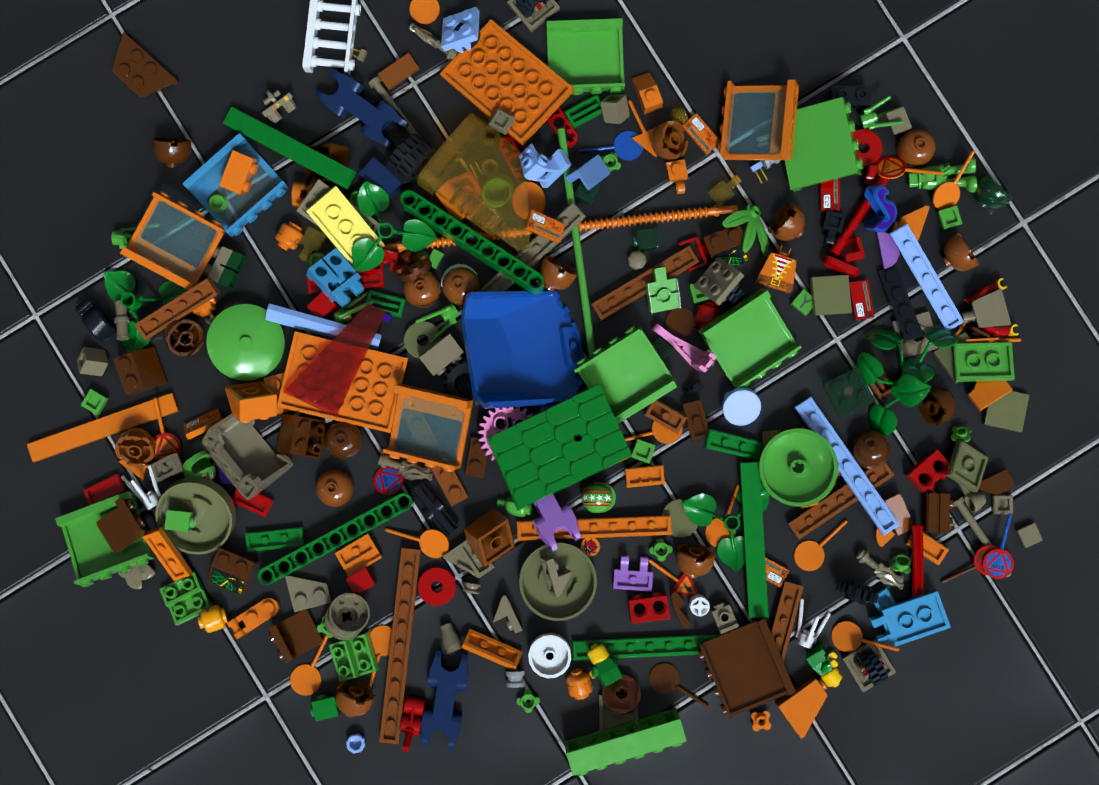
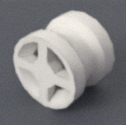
(699, 609)

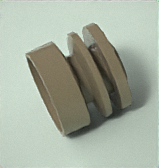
(351, 606)

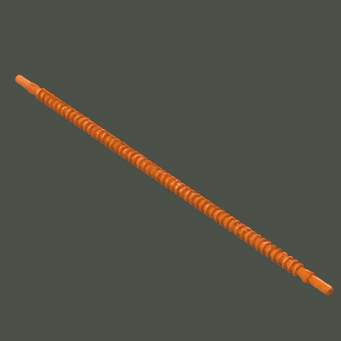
(715, 210)

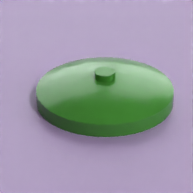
(244, 342)
(798, 467)

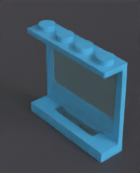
(240, 208)

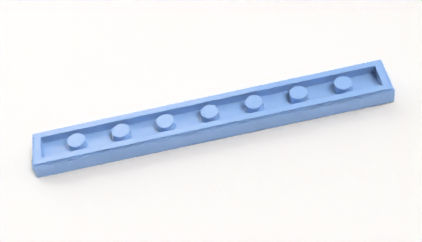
(849, 468)

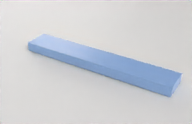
(926, 277)
(310, 323)

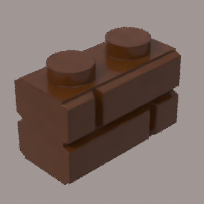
(937, 512)

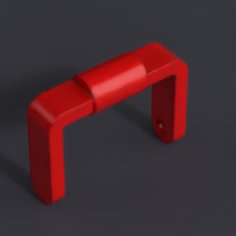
(701, 251)

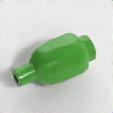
(510, 507)

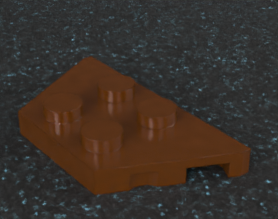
(139, 69)

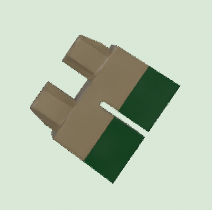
(226, 258)

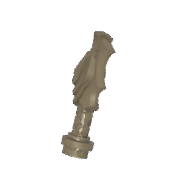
(430, 39)
(409, 470)
(883, 573)

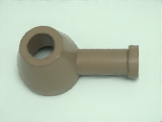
(973, 501)

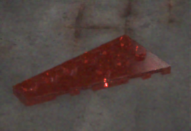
(334, 369)

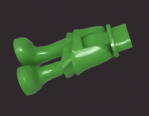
(931, 181)

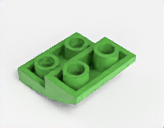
(185, 598)
(354, 657)

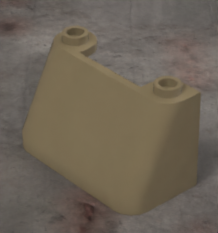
(244, 456)

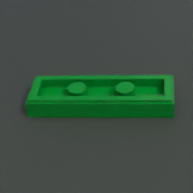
(733, 444)
(275, 539)

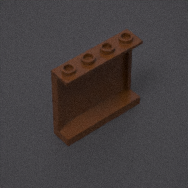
(745, 668)

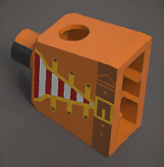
(778, 270)

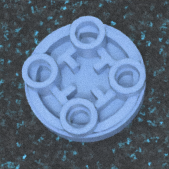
(741, 406)

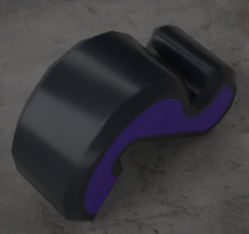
(95, 320)

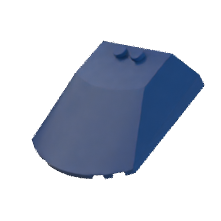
(520, 348)

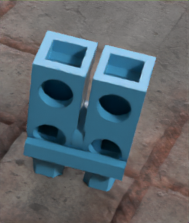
(336, 277)

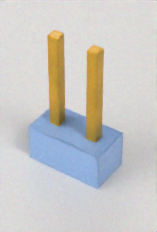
(755, 167)

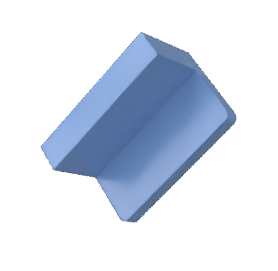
(590, 172)

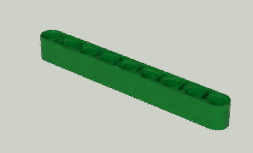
(467, 234)
(329, 545)

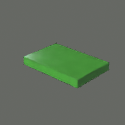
(983, 361)

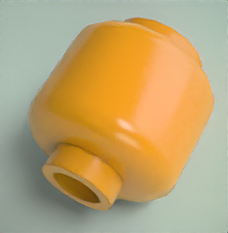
(212, 618)

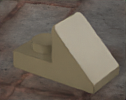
(167, 467)
(555, 579)
(506, 609)

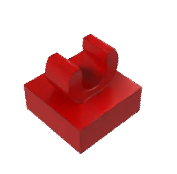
(390, 257)

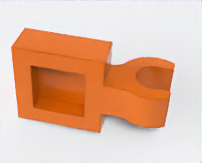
(677, 173)

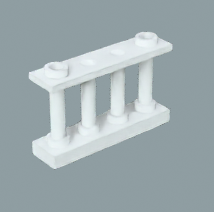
(313, 42)

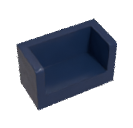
(380, 176)

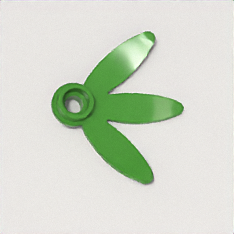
(751, 215)

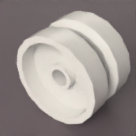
(543, 665)

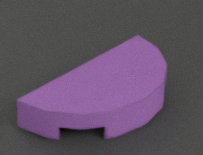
(888, 250)

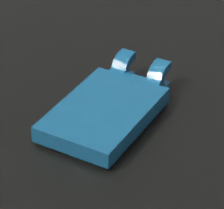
(911, 619)

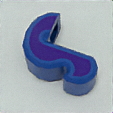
(885, 209)

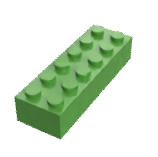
(618, 744)

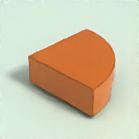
(882, 540)

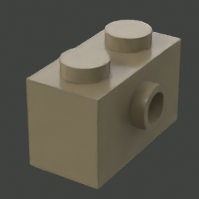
(441, 354)

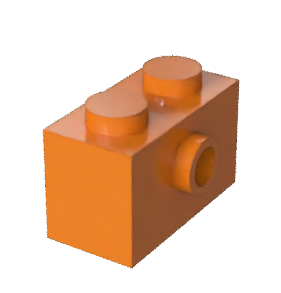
(239, 172)

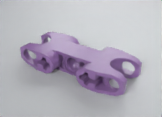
(552, 519)

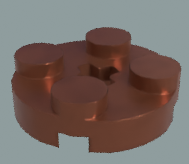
(412, 265)
(627, 704)

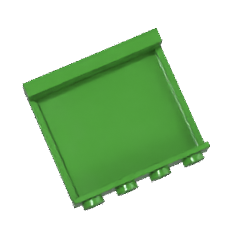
(587, 54)
(823, 145)
(749, 339)
(628, 373)
(89, 549)

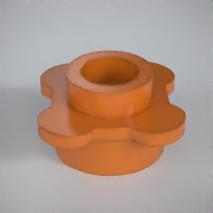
(757, 716)

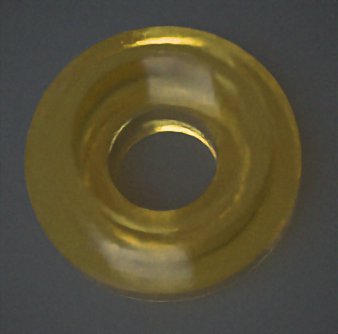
(679, 115)

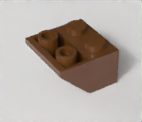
(302, 436)

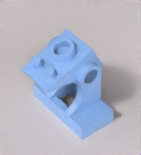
(541, 168)

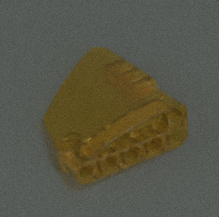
(481, 180)

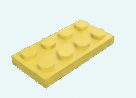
(340, 222)

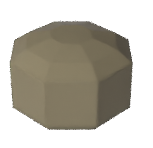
(637, 260)

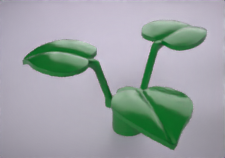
(367, 254)
(119, 287)
(889, 339)
(907, 390)
(700, 511)

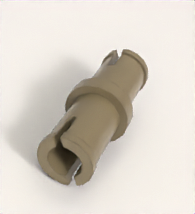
(121, 321)

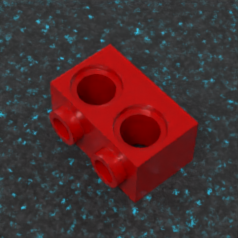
(926, 467)
(649, 613)

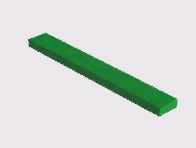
(289, 148)
(754, 540)
(643, 646)

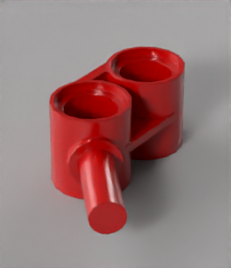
(412, 719)

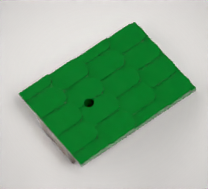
(559, 447)

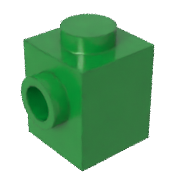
(324, 707)

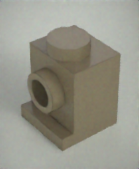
(730, 623)

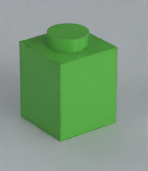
(180, 520)

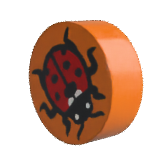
(590, 546)

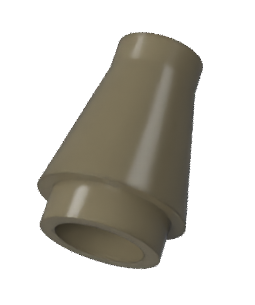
(450, 638)

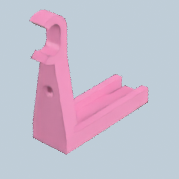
(694, 356)

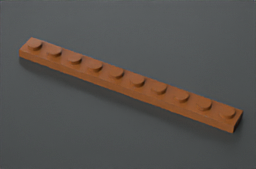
(400, 645)

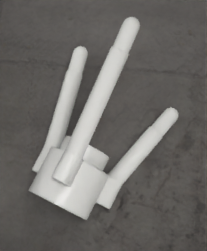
(149, 499)
(808, 638)

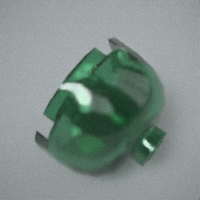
(991, 194)

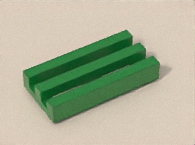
(571, 119)
(382, 295)

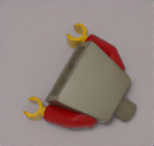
(991, 311)

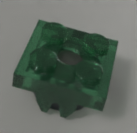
(848, 392)

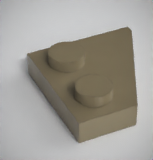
(466, 559)
(307, 593)

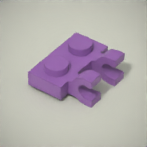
(633, 579)

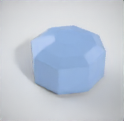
(356, 743)

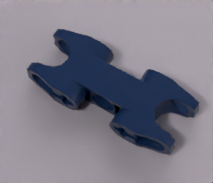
(349, 100)
(443, 716)

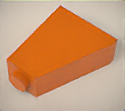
(803, 705)

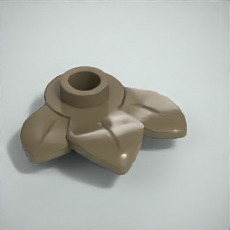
(137, 574)

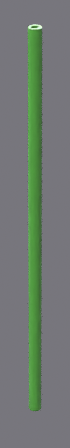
(578, 253)

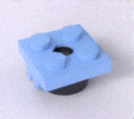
(461, 30)

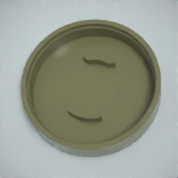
(213, 513)
(577, 592)

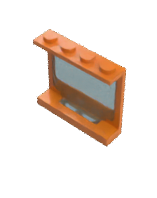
(759, 122)
(174, 241)
(429, 427)

